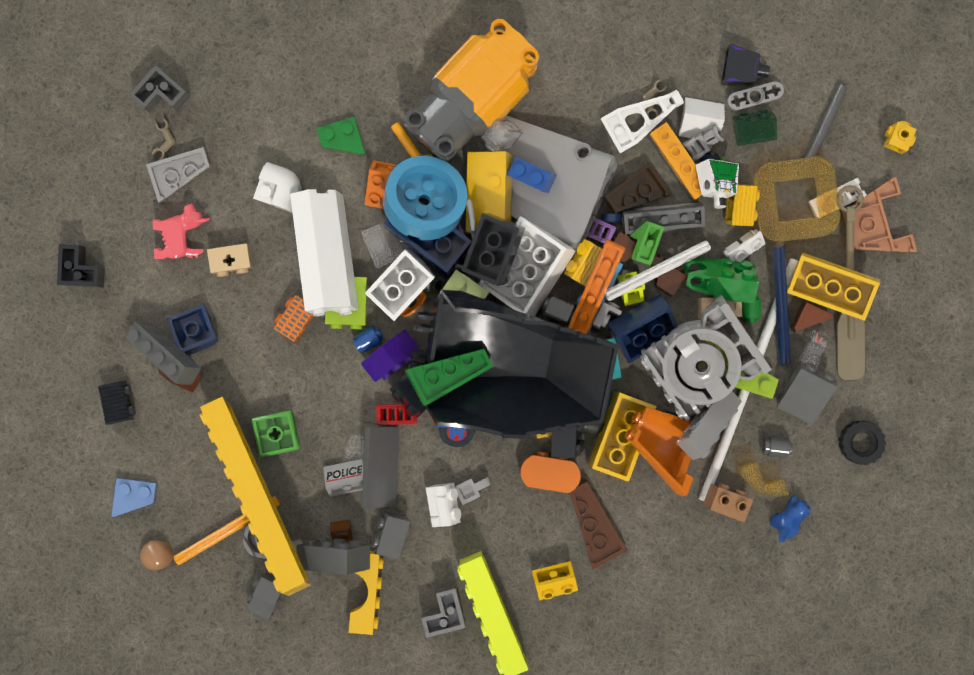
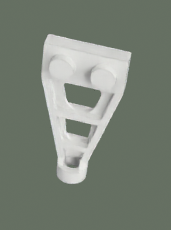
(619, 130)

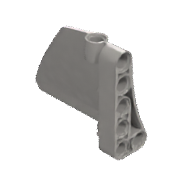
(576, 191)

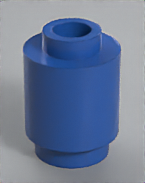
(368, 338)

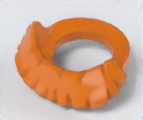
(420, 301)

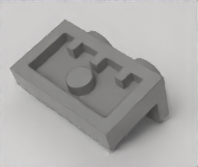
(603, 317)

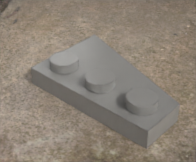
(176, 171)

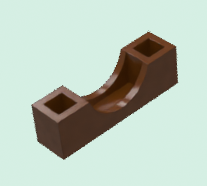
(667, 282)

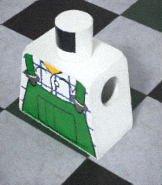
(718, 180)

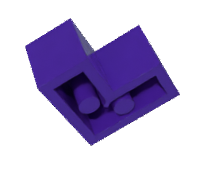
(390, 356)

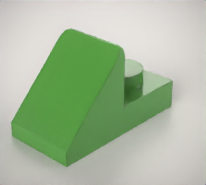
(647, 243)

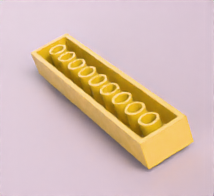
(255, 497)

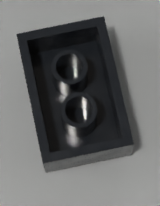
(493, 249)

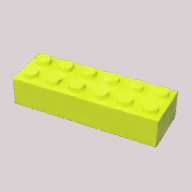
(495, 619)

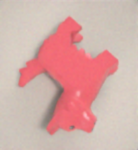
(175, 233)

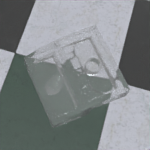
(382, 245)

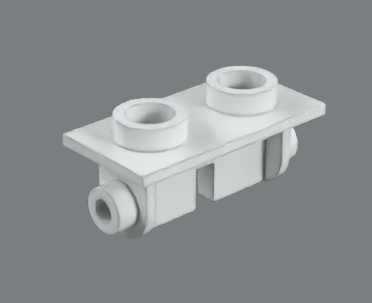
(750, 243)

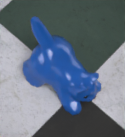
(790, 520)

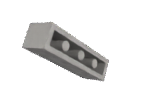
(707, 426)

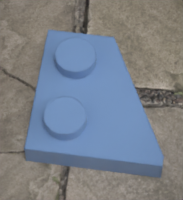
(132, 495)

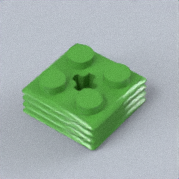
(268, 444)

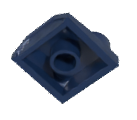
(193, 330)

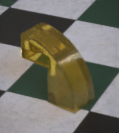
(752, 476)

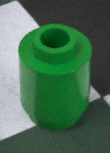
(751, 312)

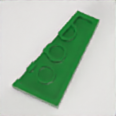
(445, 375)

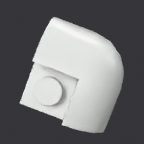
(276, 186)

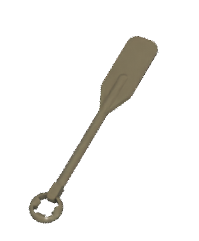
(850, 329)

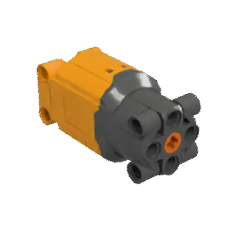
(473, 90)

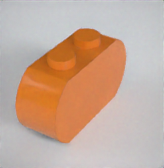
(550, 472)

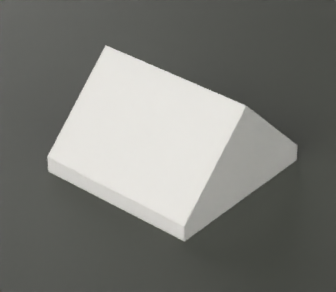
(700, 117)

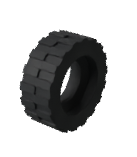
(877, 446)

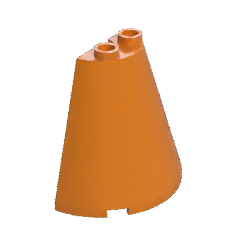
(656, 439)

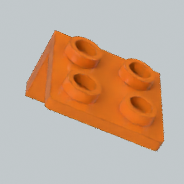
(376, 184)

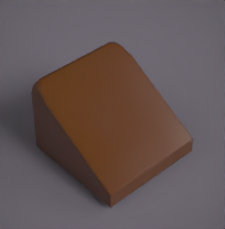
(341, 530)

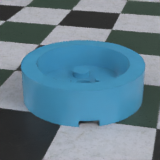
(427, 179)

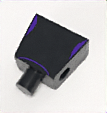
(742, 67)

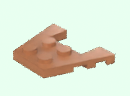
(871, 225)

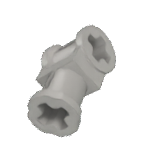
(702, 143)

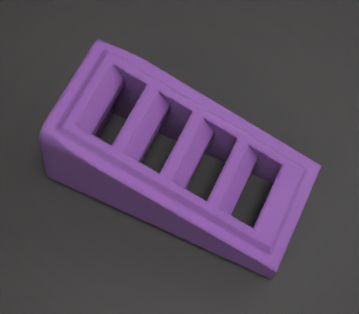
(611, 229)

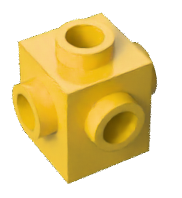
(900, 137)

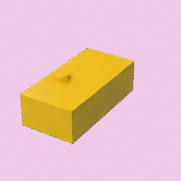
(489, 185)
(834, 286)
(612, 451)

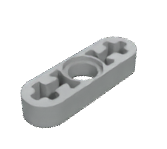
(767, 87)

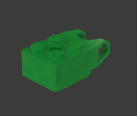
(724, 277)

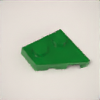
(341, 136)

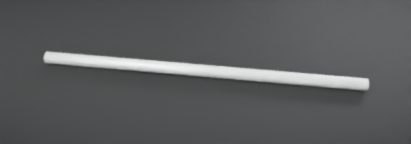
(743, 395)

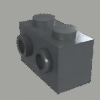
(390, 535)

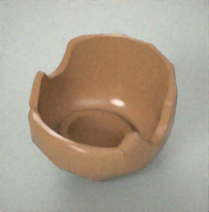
(156, 555)

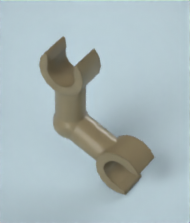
(649, 95)
(170, 141)

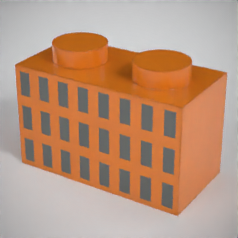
(294, 319)

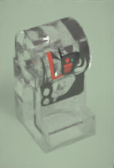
(814, 347)

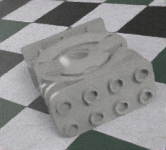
(662, 359)

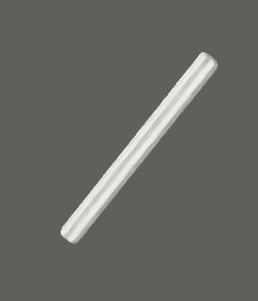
(657, 270)

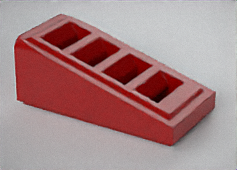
(379, 415)

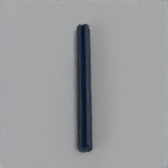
(781, 305)

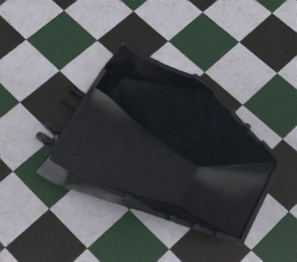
(539, 375)

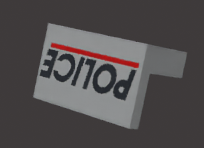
(344, 477)

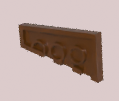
(597, 529)

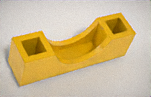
(363, 617)

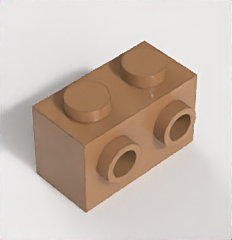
(728, 503)

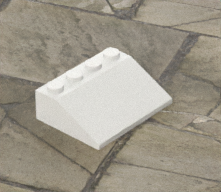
(534, 270)

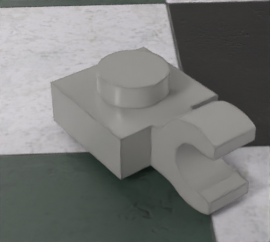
(469, 489)

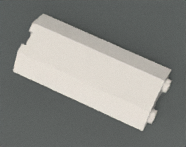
(324, 252)

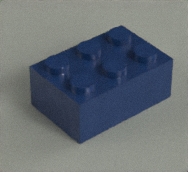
(642, 327)

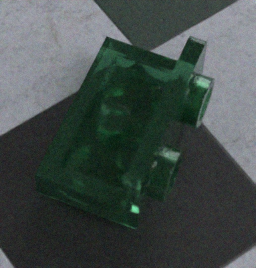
(755, 127)

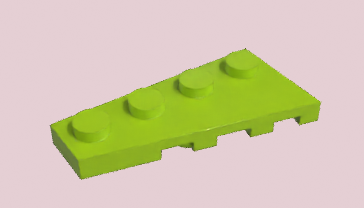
(761, 384)

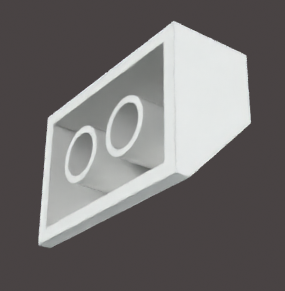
(400, 284)

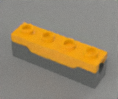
(676, 159)

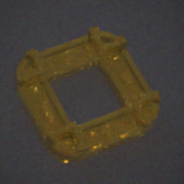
(826, 199)

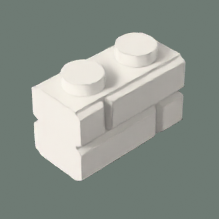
(443, 505)

